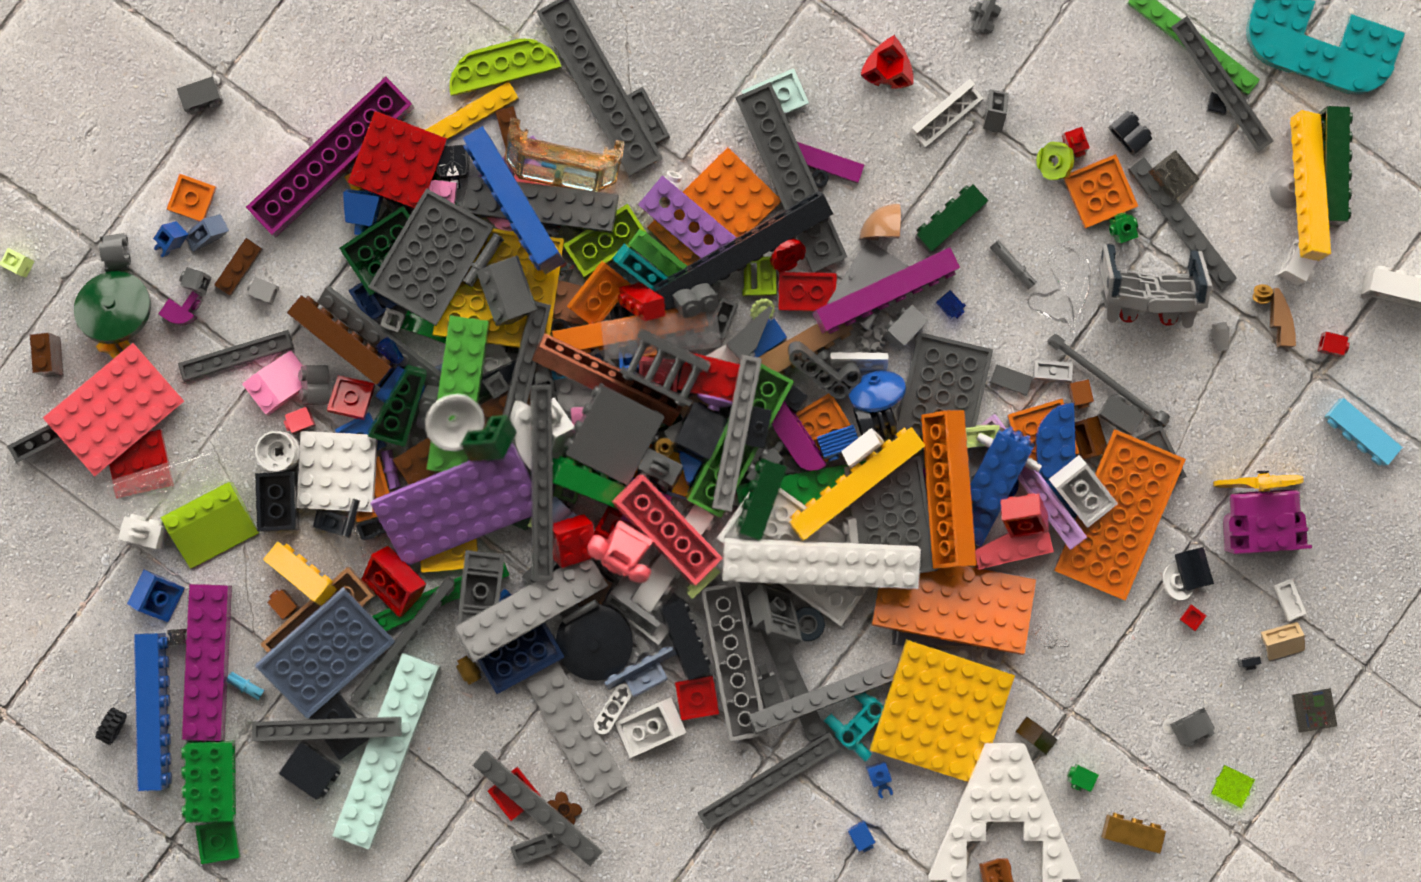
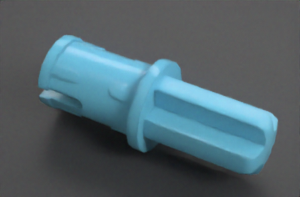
(245, 685)

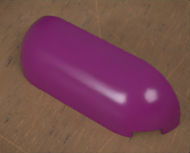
(797, 439)

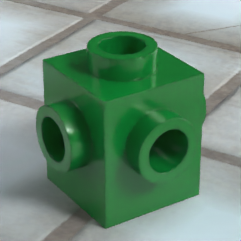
(1123, 227)

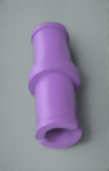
(390, 469)

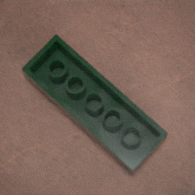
(1337, 155)

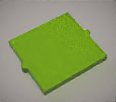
(1232, 786)

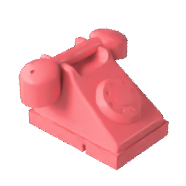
(622, 552)

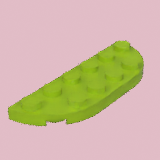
(501, 64)

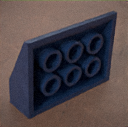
(521, 658)

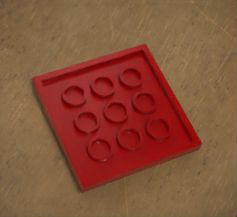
(397, 160)

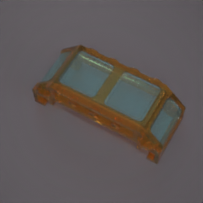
(561, 164)

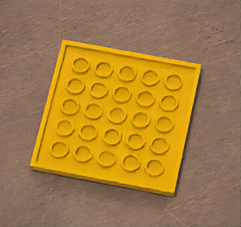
(472, 303)
(941, 711)

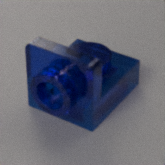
(951, 305)

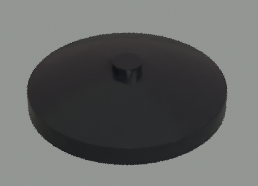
(596, 643)

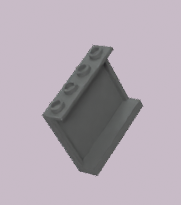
(613, 434)

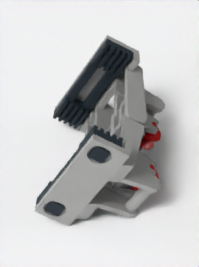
(1162, 294)

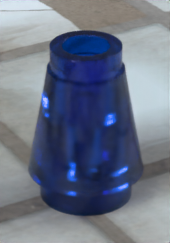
(390, 350)

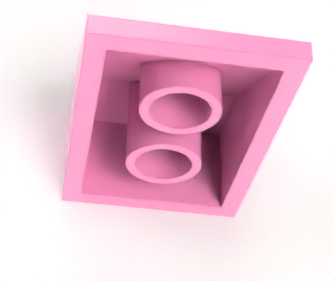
(275, 383)

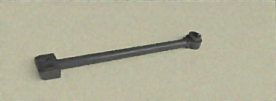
(1159, 418)

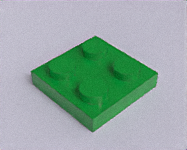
(217, 841)

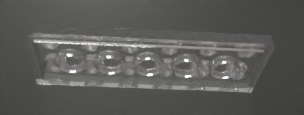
(688, 333)
(163, 484)

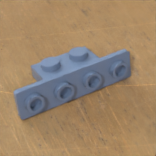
(643, 675)

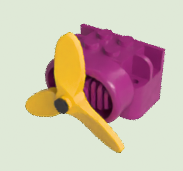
(1264, 517)

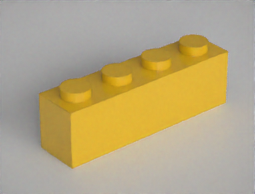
(300, 574)

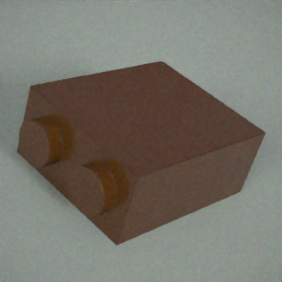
(46, 354)

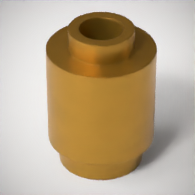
(666, 443)
(468, 670)

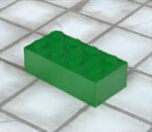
(583, 481)

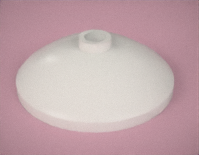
(449, 433)

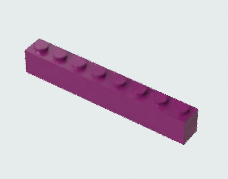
(885, 291)

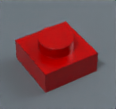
(1192, 617)

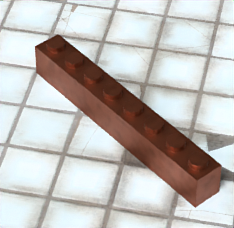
(591, 371)

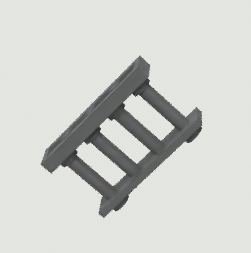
(663, 348)

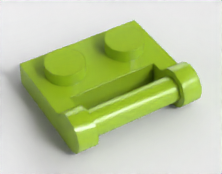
(765, 279)

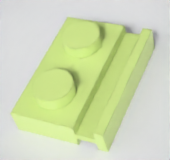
(694, 590)

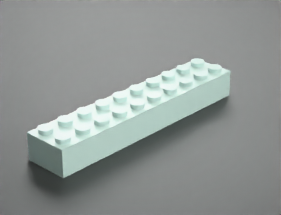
(386, 755)

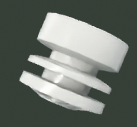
(268, 454)

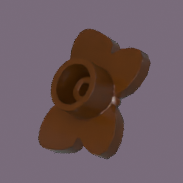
(565, 808)

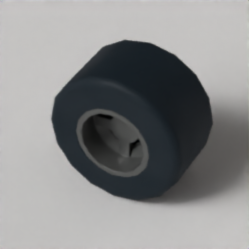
(810, 623)

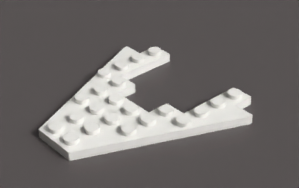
(1004, 790)

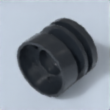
(878, 421)

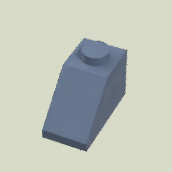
(206, 232)

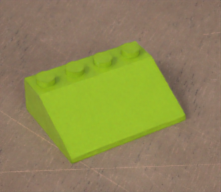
(210, 524)

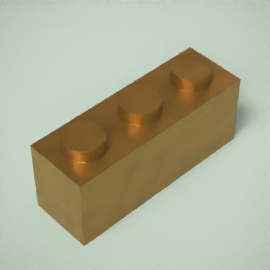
(1133, 833)

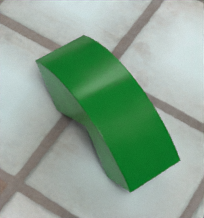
(421, 327)

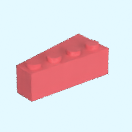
(1012, 549)

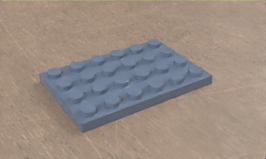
(325, 653)

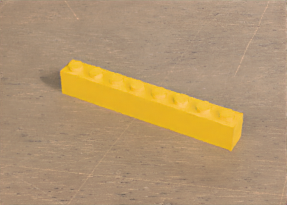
(1310, 185)
(856, 484)

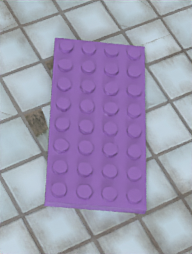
(455, 506)

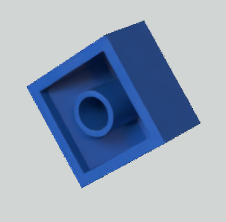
(155, 596)

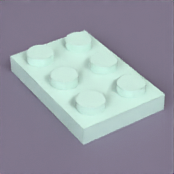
(787, 90)

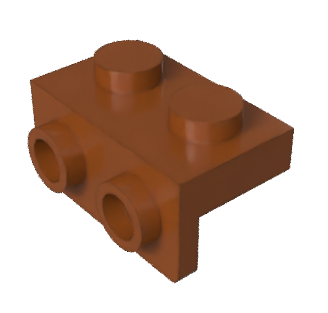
(996, 870)

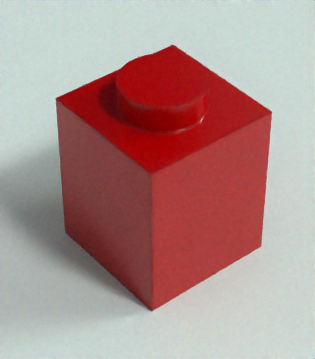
(1333, 344)

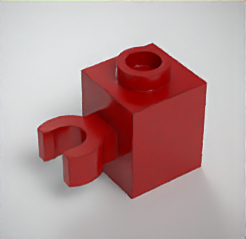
(1077, 141)

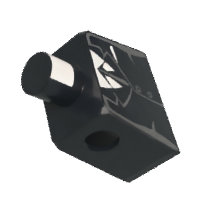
(454, 164)

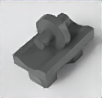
(981, 14)

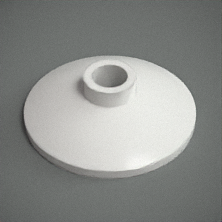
(1173, 583)

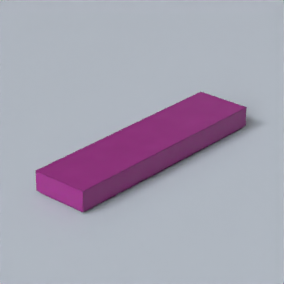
(831, 163)

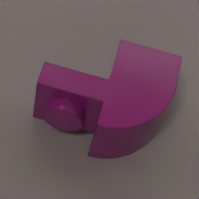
(182, 314)

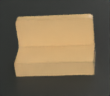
(1283, 641)

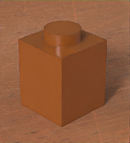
(1081, 393)
(282, 603)

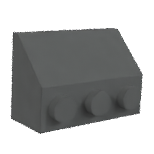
(506, 291)

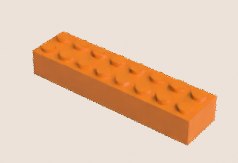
(948, 489)

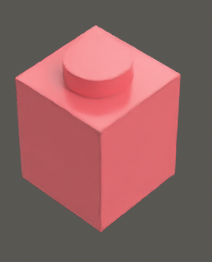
(299, 420)

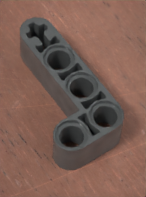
(820, 368)

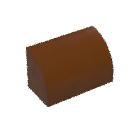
(1090, 437)

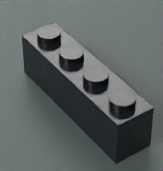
(684, 638)

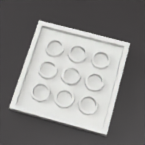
(336, 470)

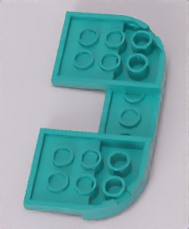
(1355, 67)

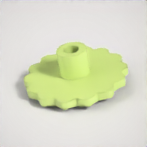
(760, 306)

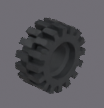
(111, 726)

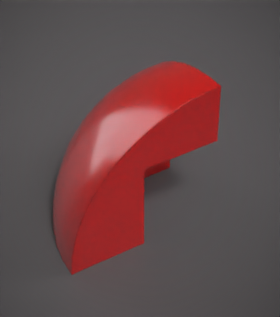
(889, 65)

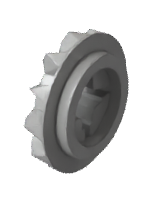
(863, 344)

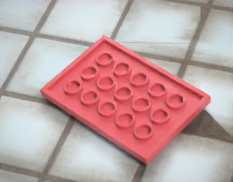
(113, 409)

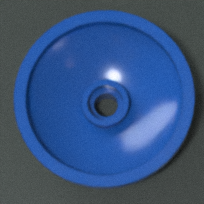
(878, 391)

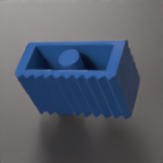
(835, 442)

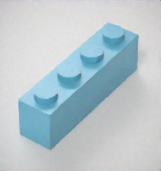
(1363, 432)

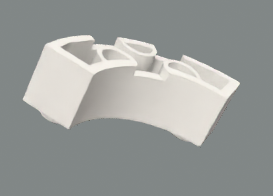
(521, 419)

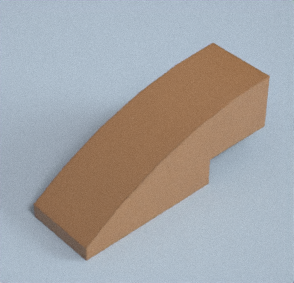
(1282, 320)

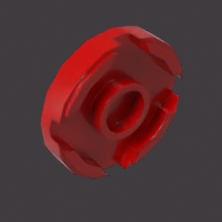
(787, 255)

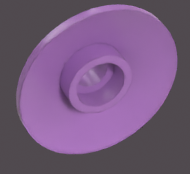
(714, 402)

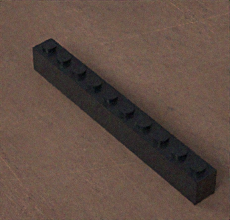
(747, 247)

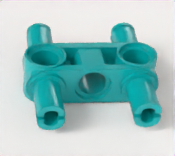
(858, 725)

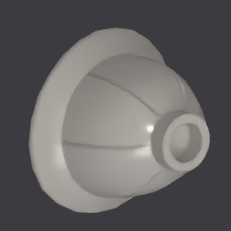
(1283, 187)

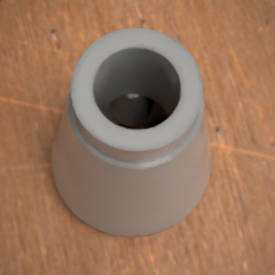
(1221, 335)

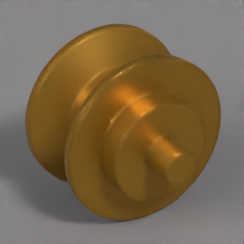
(1262, 294)

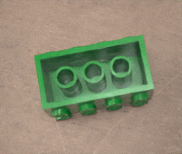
(209, 781)

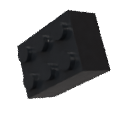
(277, 501)

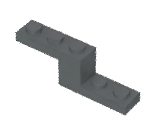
(621, 600)

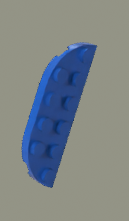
(1056, 445)

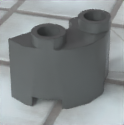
(113, 252)
(1193, 727)

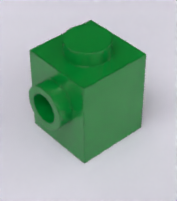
(1081, 778)

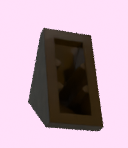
(1036, 735)

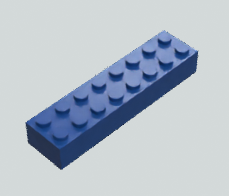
(512, 201)
(152, 711)

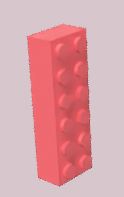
(668, 529)

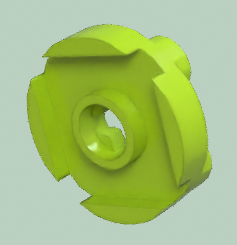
(1064, 165)

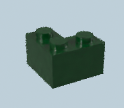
(491, 442)

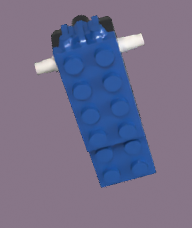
(997, 476)

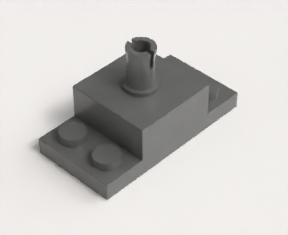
(479, 583)
(774, 612)

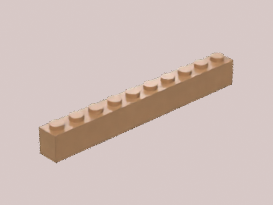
(778, 358)

